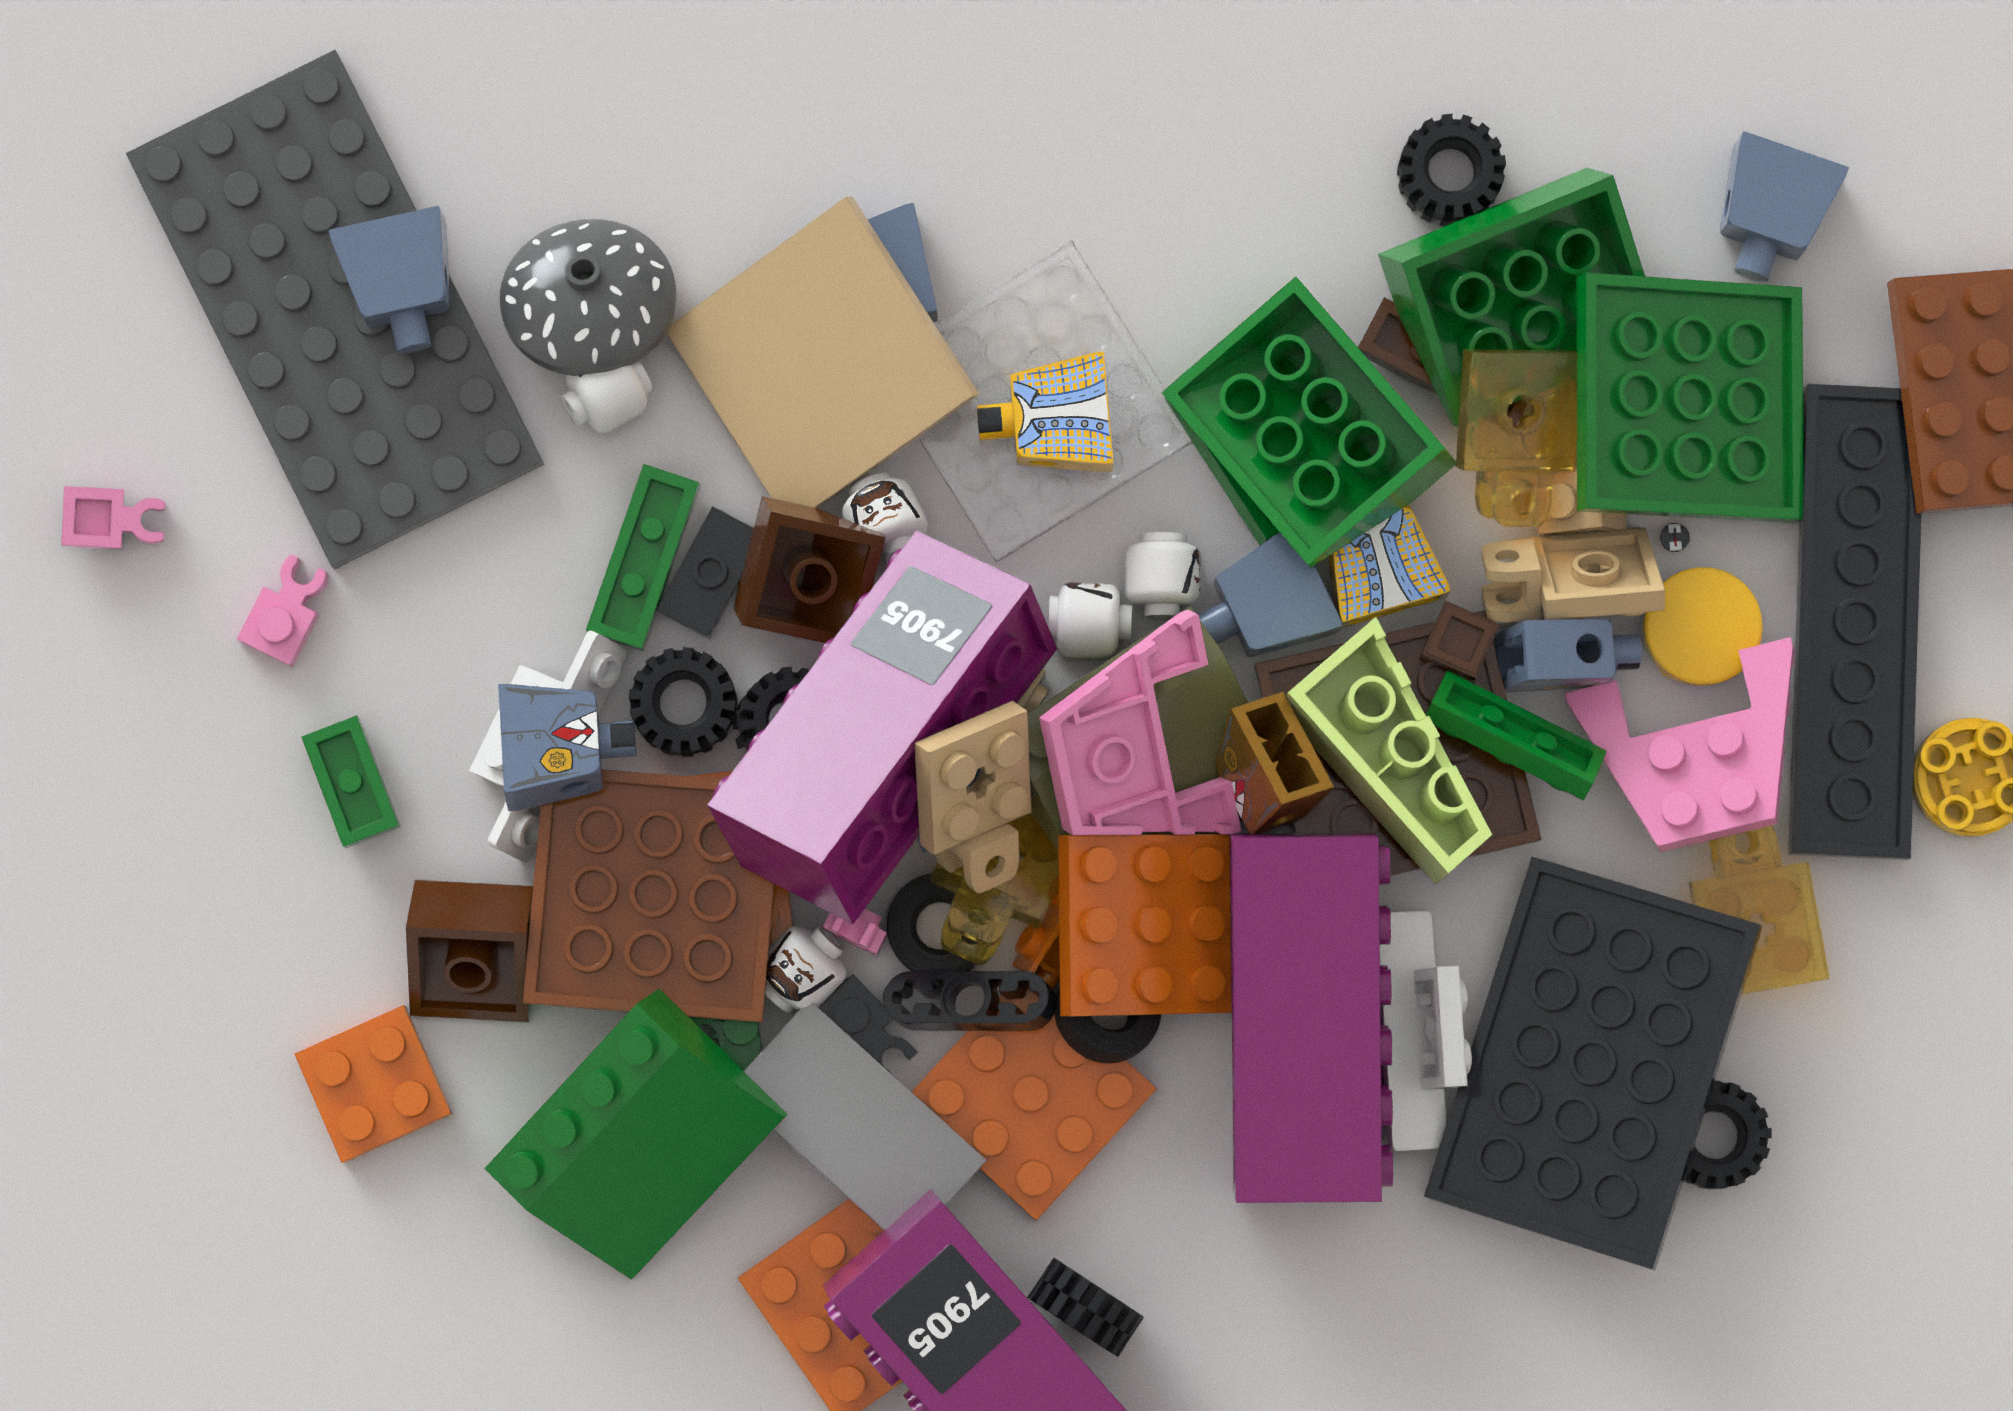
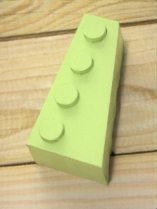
(1388, 752)

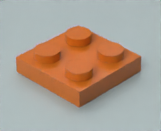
(373, 1084)

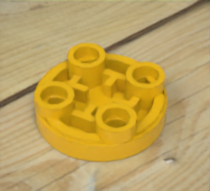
(1702, 627)
(1966, 777)

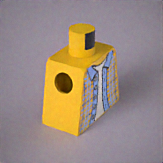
(1056, 416)
(1386, 571)

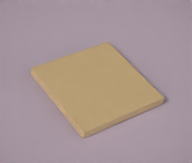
(821, 359)

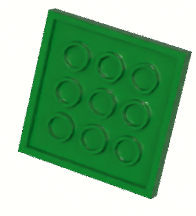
(1689, 398)

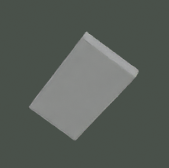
(859, 1120)

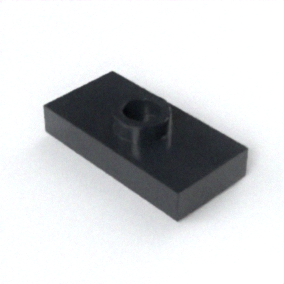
(708, 574)

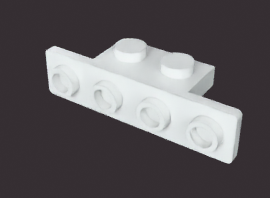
(593, 670)
(1425, 1031)

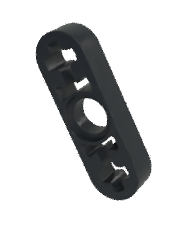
(1010, 983)

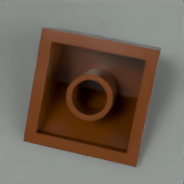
(805, 570)
(468, 950)

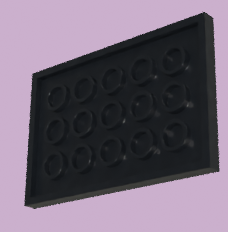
(1593, 1062)

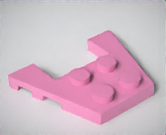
(1112, 751)
(1705, 774)

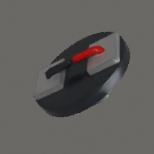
(1674, 537)

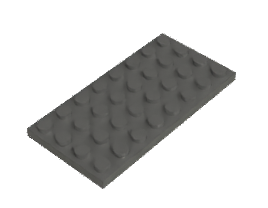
(359, 429)

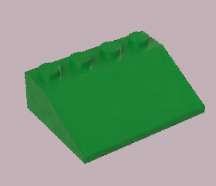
(1508, 275)
(1308, 425)
(637, 1137)

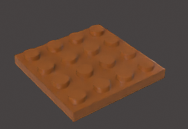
(1956, 386)
(645, 898)

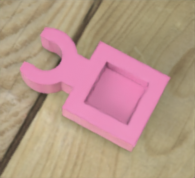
(98, 518)
(281, 621)
(862, 934)

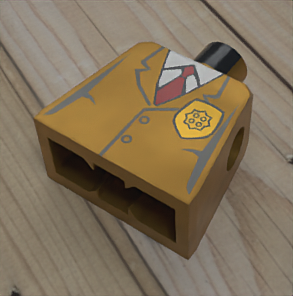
(1270, 764)

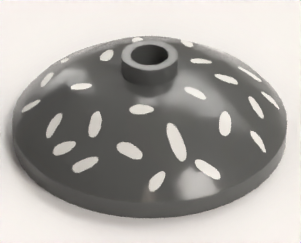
(593, 321)

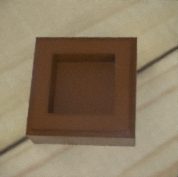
(1459, 640)

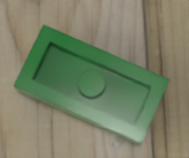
(351, 781)

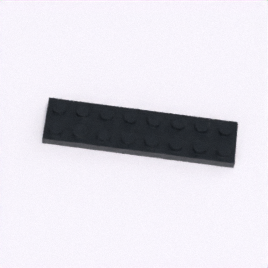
(1855, 629)

